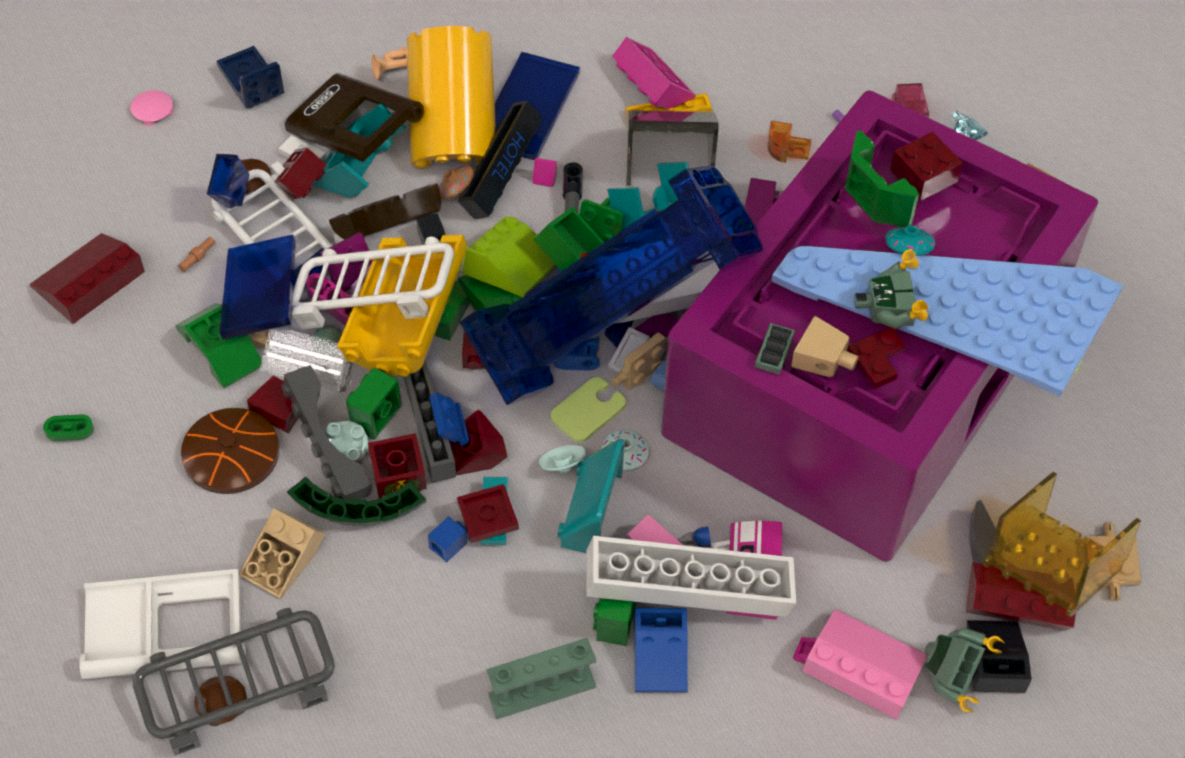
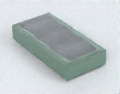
(774, 349)

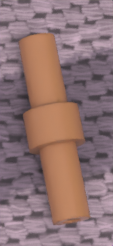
(196, 254)

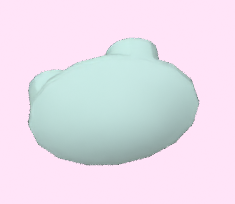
(348, 438)

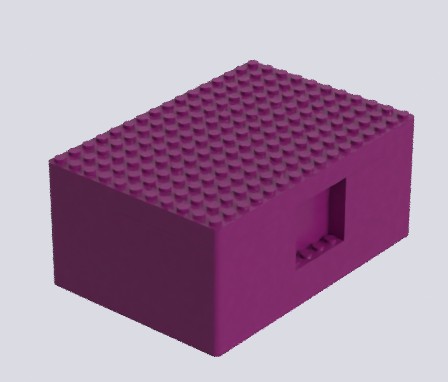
(835, 444)

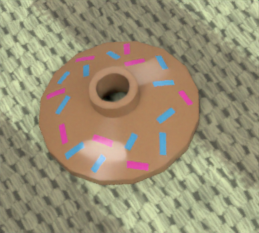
(455, 181)

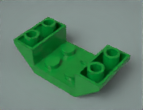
(881, 202)
(227, 358)

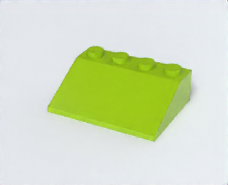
(508, 258)

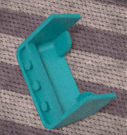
(344, 173)
(629, 201)

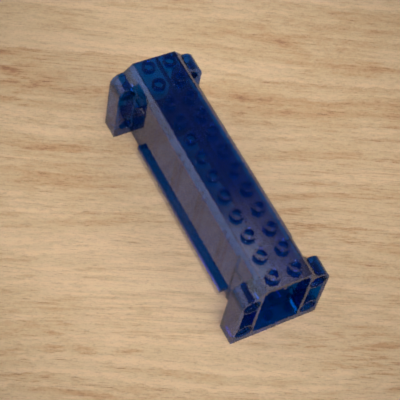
(613, 282)

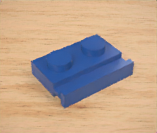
(449, 419)

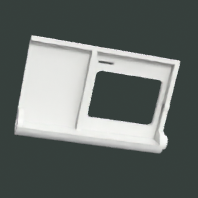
(124, 620)

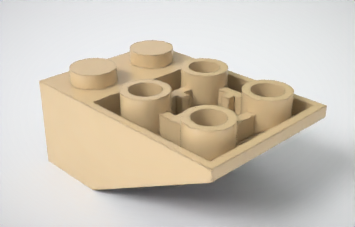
(281, 552)

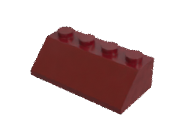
(1006, 599)

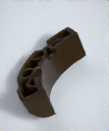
(388, 212)

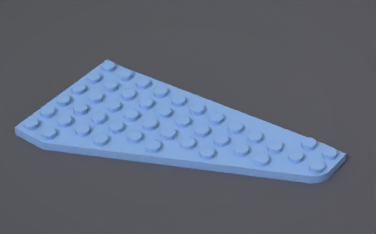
(1002, 313)

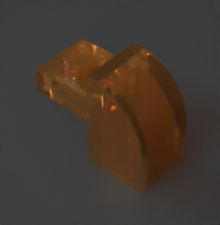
(783, 145)

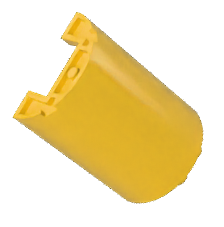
(455, 84)
(380, 332)

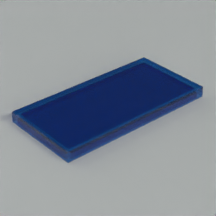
(545, 86)
(258, 287)

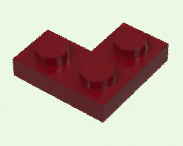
(874, 353)

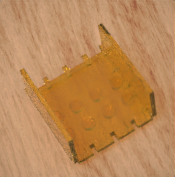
(1054, 557)

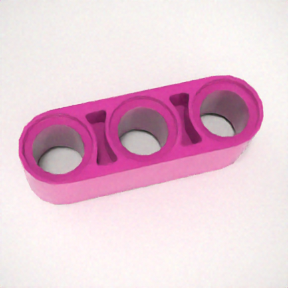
(326, 293)

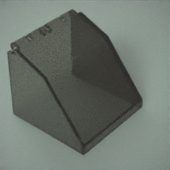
(675, 122)

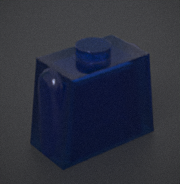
(228, 181)

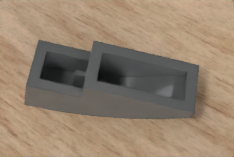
(981, 533)

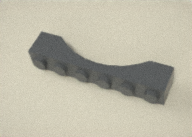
(346, 475)

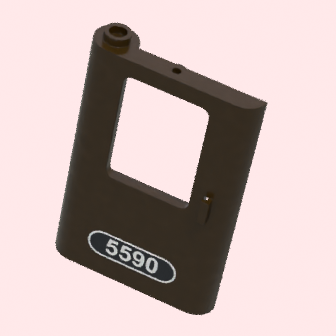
(334, 101)

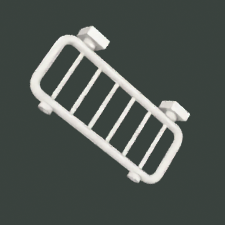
(222, 214)
(410, 303)

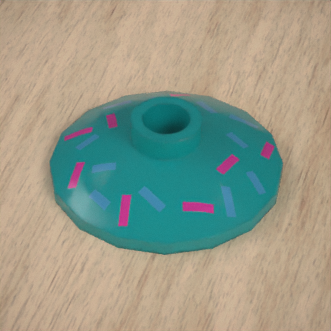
(912, 238)

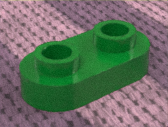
(69, 427)

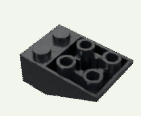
(1004, 671)

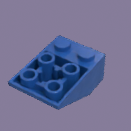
(661, 650)

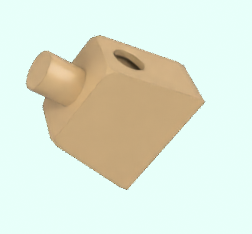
(823, 350)

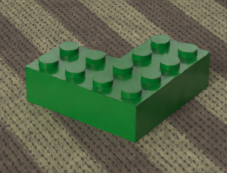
(567, 238)

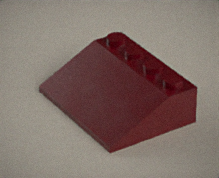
(89, 276)

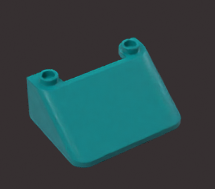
(591, 496)

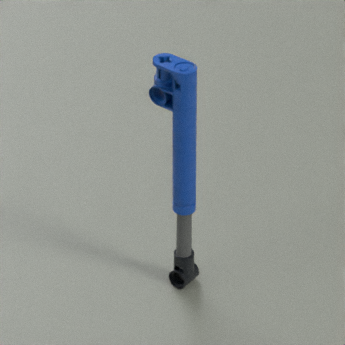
(572, 194)

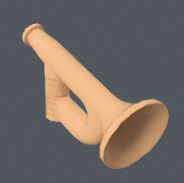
(380, 66)

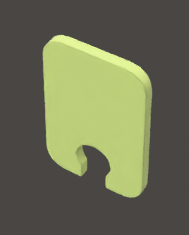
(583, 413)

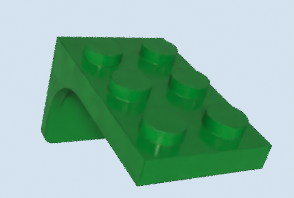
(602, 218)

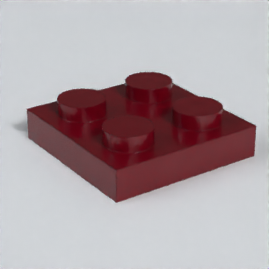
(487, 513)

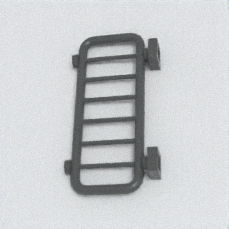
(187, 740)

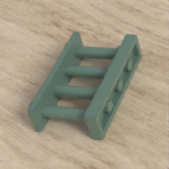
(541, 678)

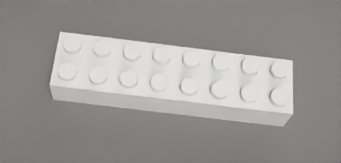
(690, 576)

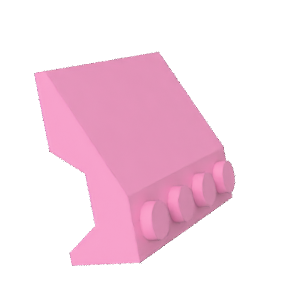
(864, 663)

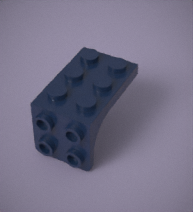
(251, 76)

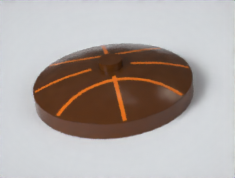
(230, 450)

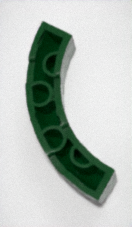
(356, 511)

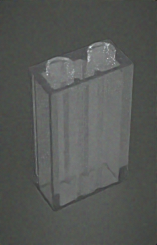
(295, 349)

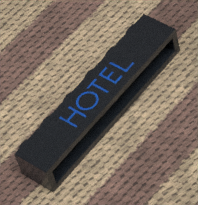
(500, 159)

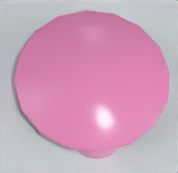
(151, 106)

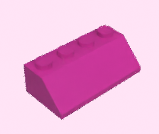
(651, 74)

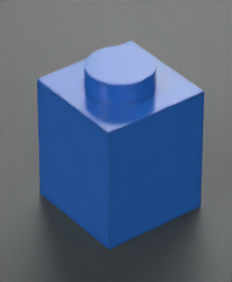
(448, 538)

